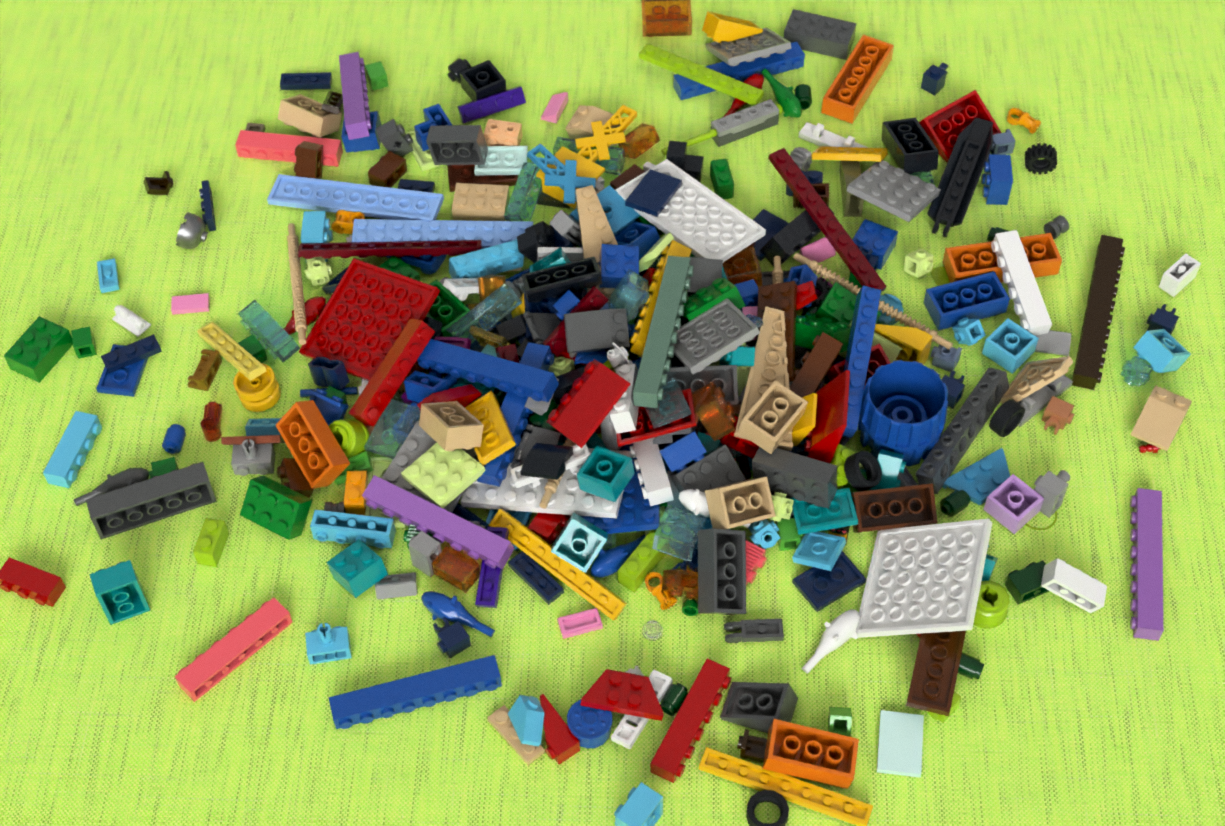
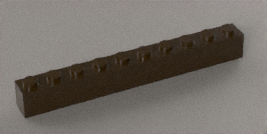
(1097, 313)

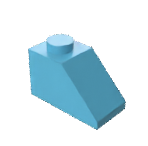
(527, 719)

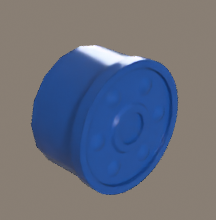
(589, 725)

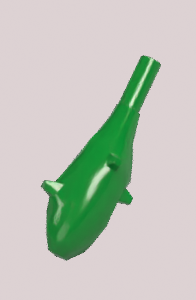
(784, 96)

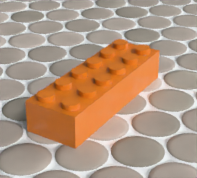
(857, 79)
(979, 259)

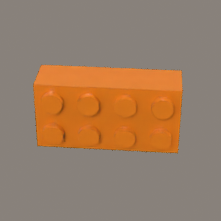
(312, 444)
(811, 753)

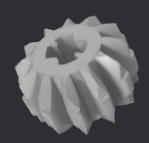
(802, 158)

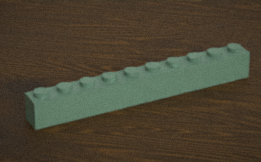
(662, 332)

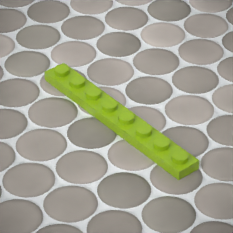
(701, 74)

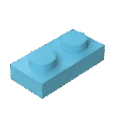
(108, 275)

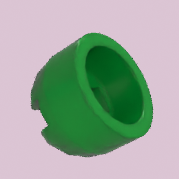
(690, 611)

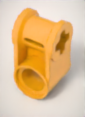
(345, 221)

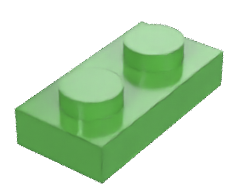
(360, 462)

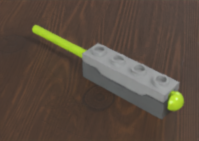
(740, 124)

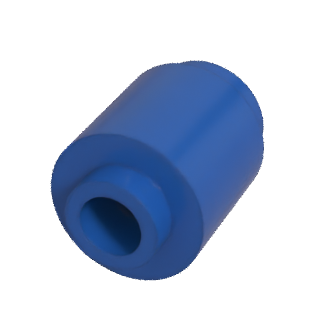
(174, 439)

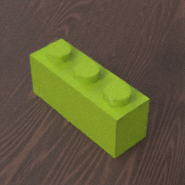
(639, 564)

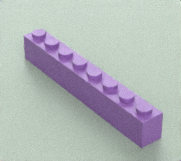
(355, 96)
(438, 522)
(1147, 564)

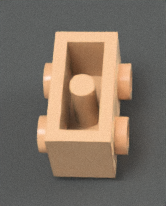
(502, 133)

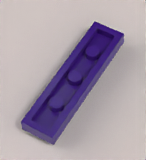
(491, 104)
(490, 578)

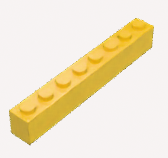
(642, 326)

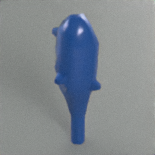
(611, 560)
(451, 609)

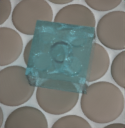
(630, 294)
(678, 533)

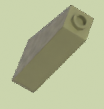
(851, 204)

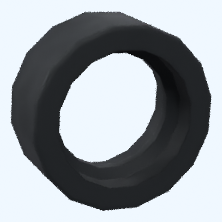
(1007, 418)
(854, 474)
(767, 796)

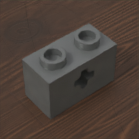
(394, 138)

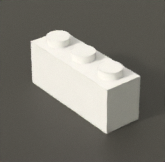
(1074, 585)

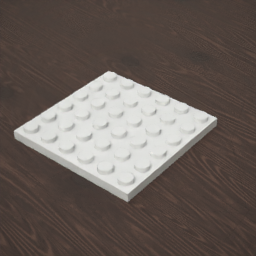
(924, 579)

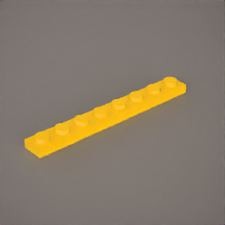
(576, 579)
(790, 788)

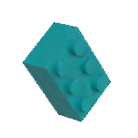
(119, 592)

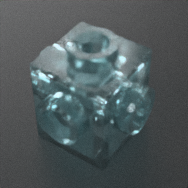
(1136, 371)

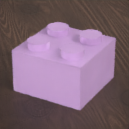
(1013, 503)

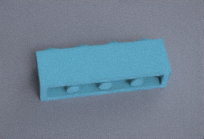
(72, 449)

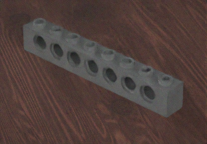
(963, 429)

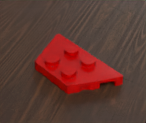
(624, 694)

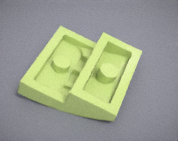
(655, 251)

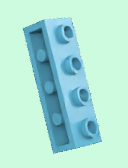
(486, 261)
(350, 527)

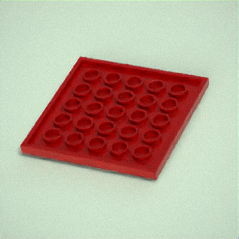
(367, 317)

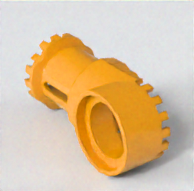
(1023, 120)
(658, 593)

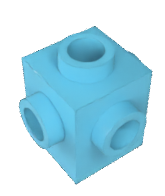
(968, 331)
(764, 533)

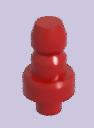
(1148, 448)

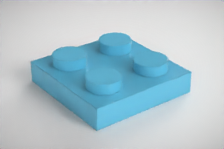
(819, 550)

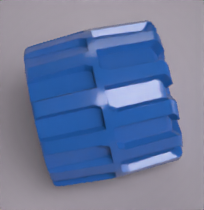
(903, 410)

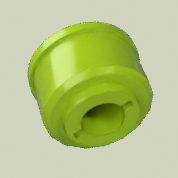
(350, 435)
(991, 605)

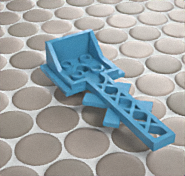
(565, 177)

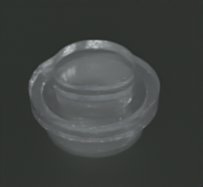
(652, 630)

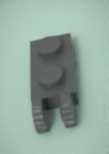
(755, 630)

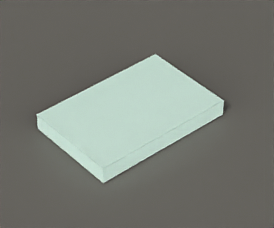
(503, 161)
(900, 743)

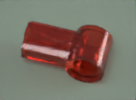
(212, 421)

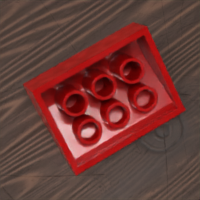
(951, 120)
(587, 402)
(830, 419)
(645, 430)

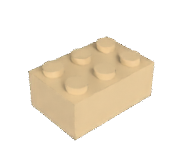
(308, 116)
(480, 202)
(772, 417)
(451, 425)
(740, 503)

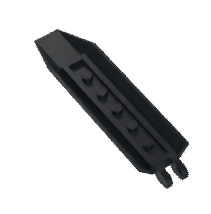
(961, 175)

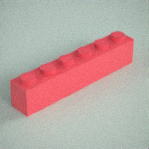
(282, 147)
(233, 649)

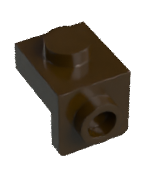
(158, 186)
(752, 747)

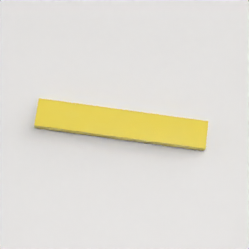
(231, 351)

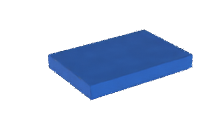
(122, 381)

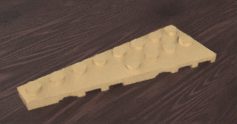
(594, 228)
(768, 366)

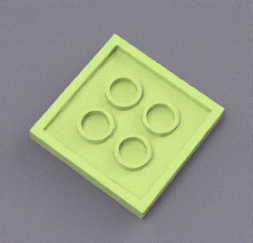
(443, 474)

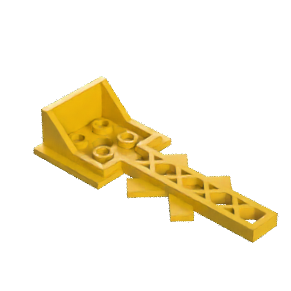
(602, 138)

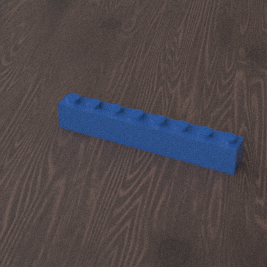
(775, 64)
(859, 352)
(488, 370)
(516, 415)
(415, 692)

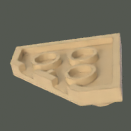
(1035, 376)

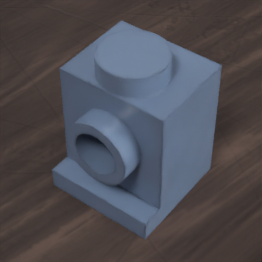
(1003, 143)
(946, 358)

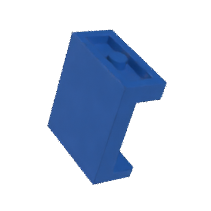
(330, 408)

